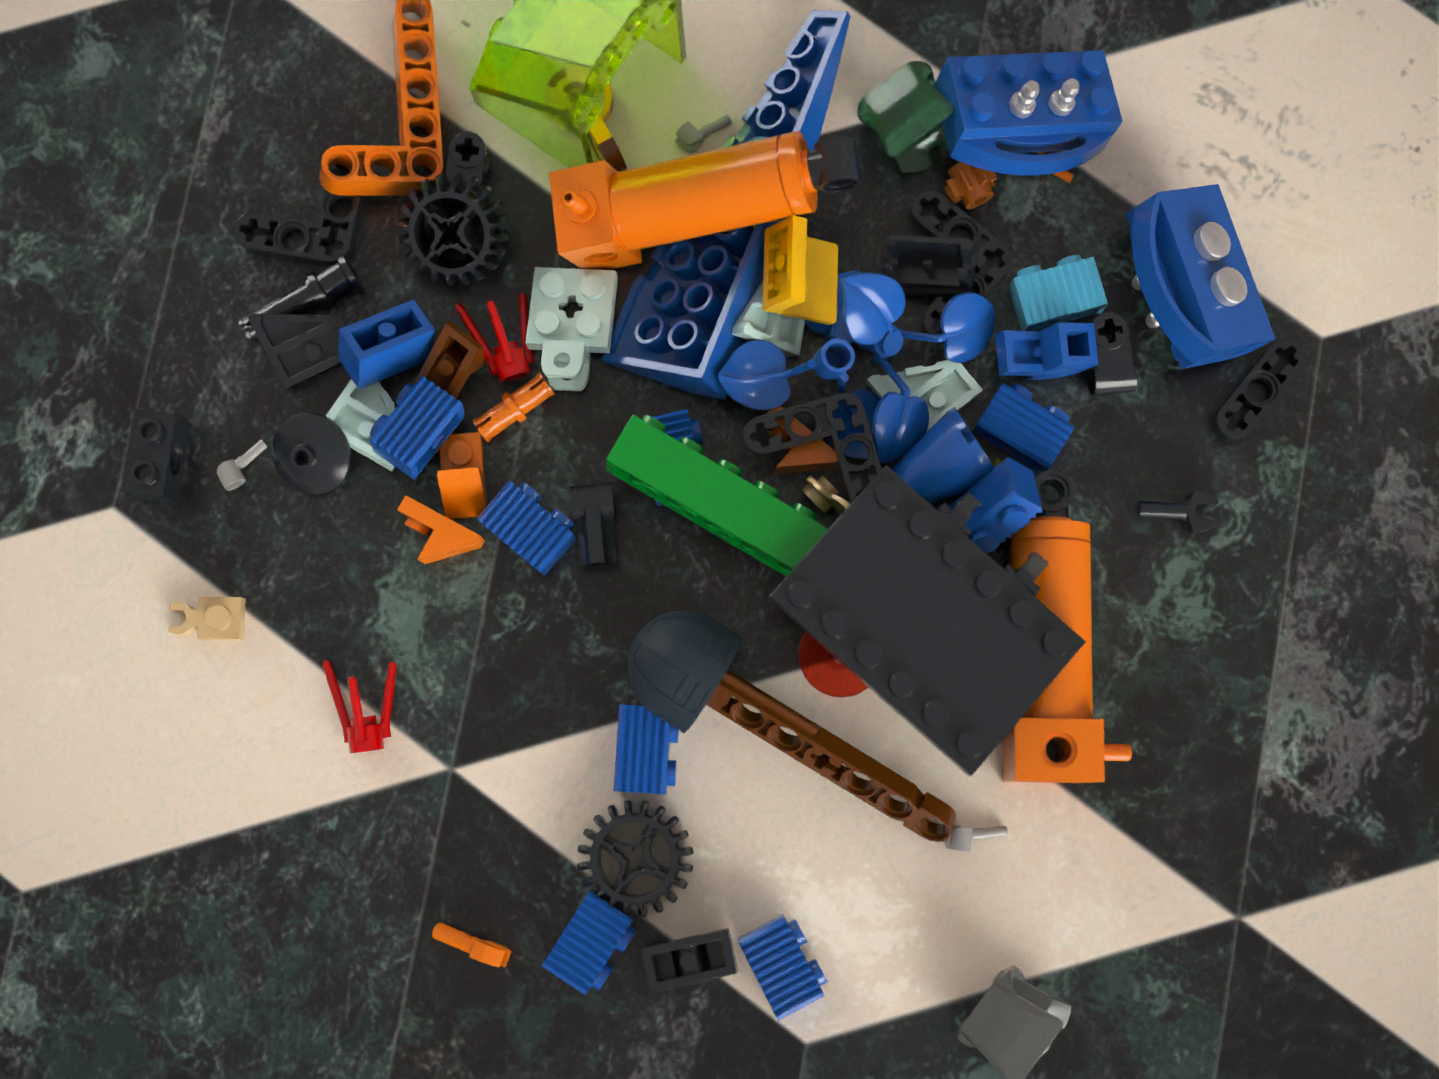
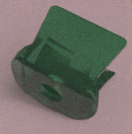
(907, 115)

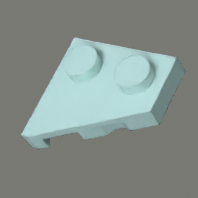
(778, 329)
(939, 385)
(356, 414)

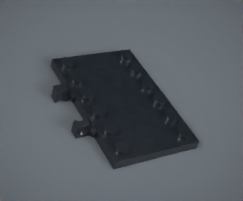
(929, 618)

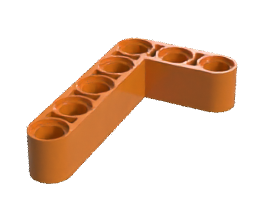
(411, 113)

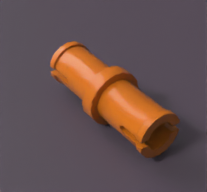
(513, 407)

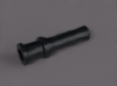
(318, 289)

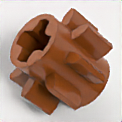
(969, 185)

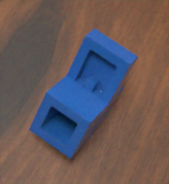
(1047, 353)

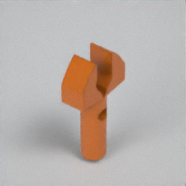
(480, 950)

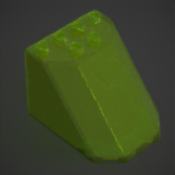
(550, 53)

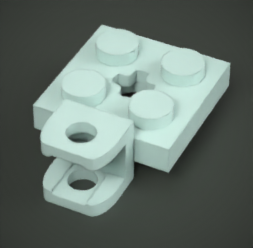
(569, 340)

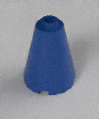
(944, 460)

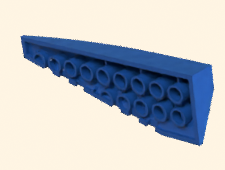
(686, 304)

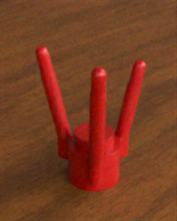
(509, 360)
(361, 731)

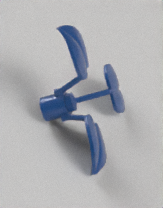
(869, 309)
(759, 381)

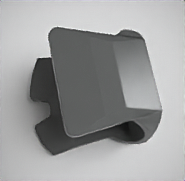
(1014, 1024)

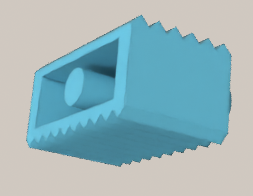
(1058, 293)

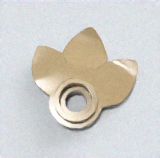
(824, 495)

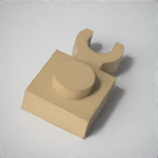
(216, 618)

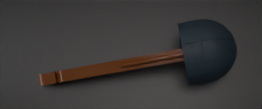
(683, 665)

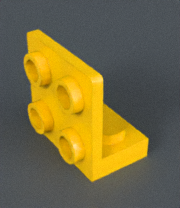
(799, 273)

